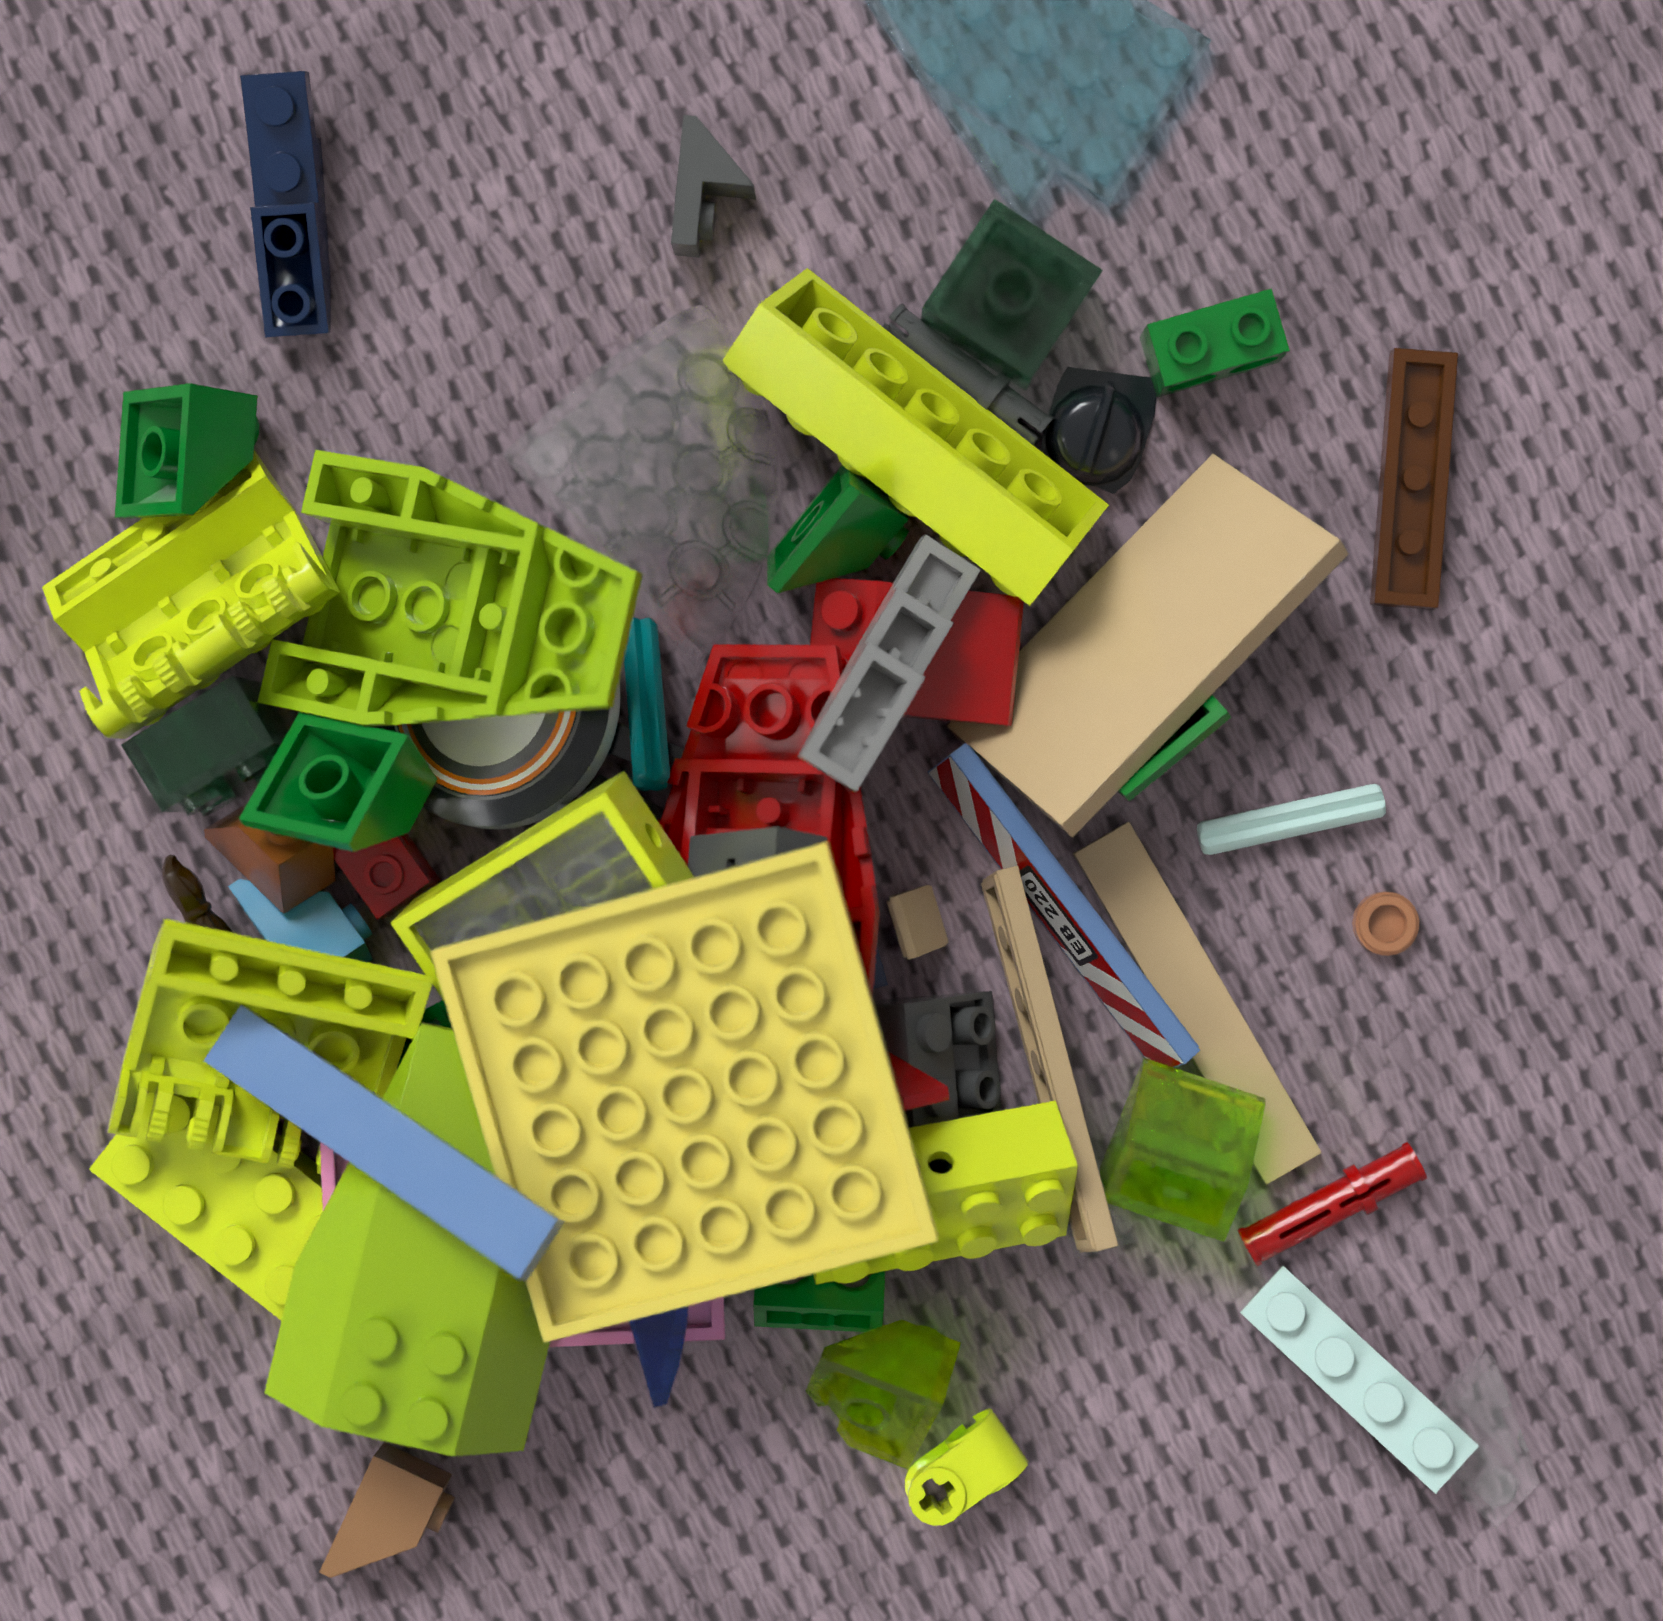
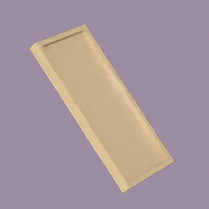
(1151, 640)

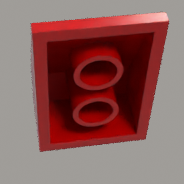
(970, 672)

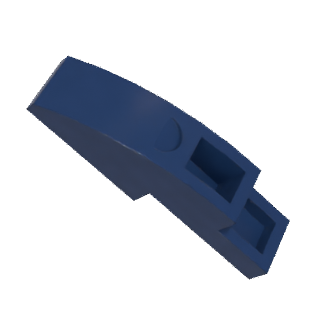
(289, 204)

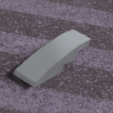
(888, 663)

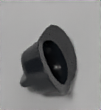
(1100, 426)

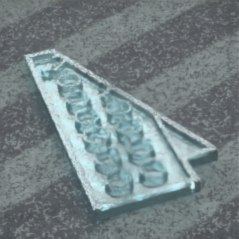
(1047, 83)

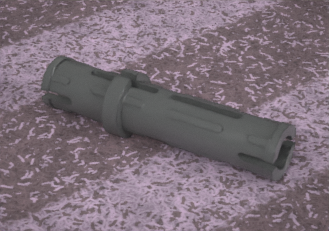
(987, 389)

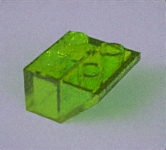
(1183, 1150)

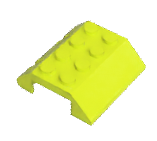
(188, 598)
(191, 990)

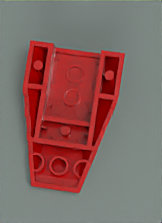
(747, 772)

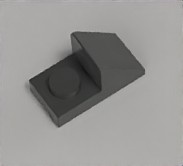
(702, 171)

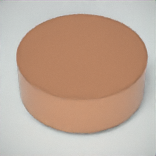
(1385, 923)

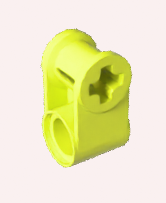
(969, 1465)

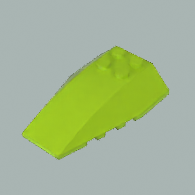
(448, 606)
(397, 1318)

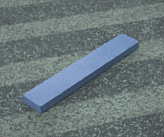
(384, 1143)

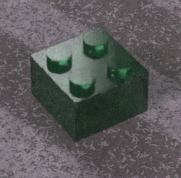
(1010, 294)
(208, 748)

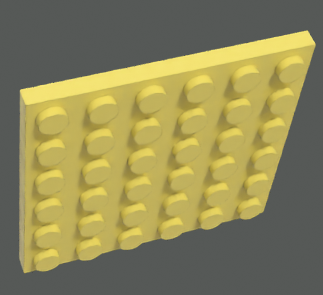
(688, 1090)

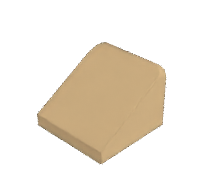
(917, 921)

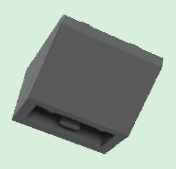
(953, 1043)

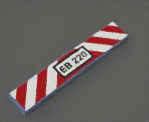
(1063, 909)

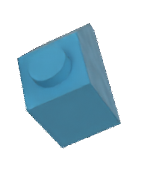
(311, 925)

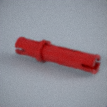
(1333, 1203)

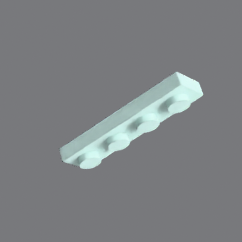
(1359, 1379)

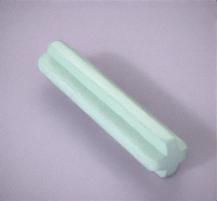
(1291, 819)

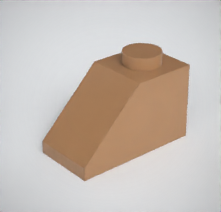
(389, 1511)

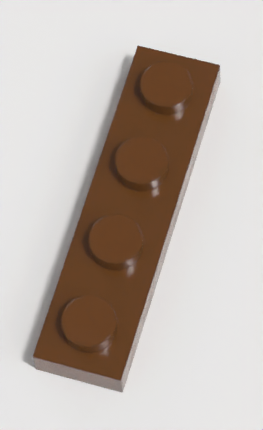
(1414, 478)

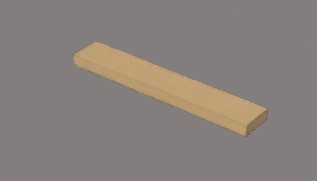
(1193, 991)
(1046, 1049)

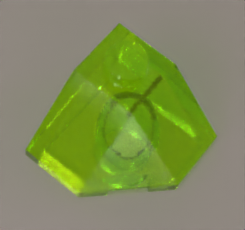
(886, 1387)

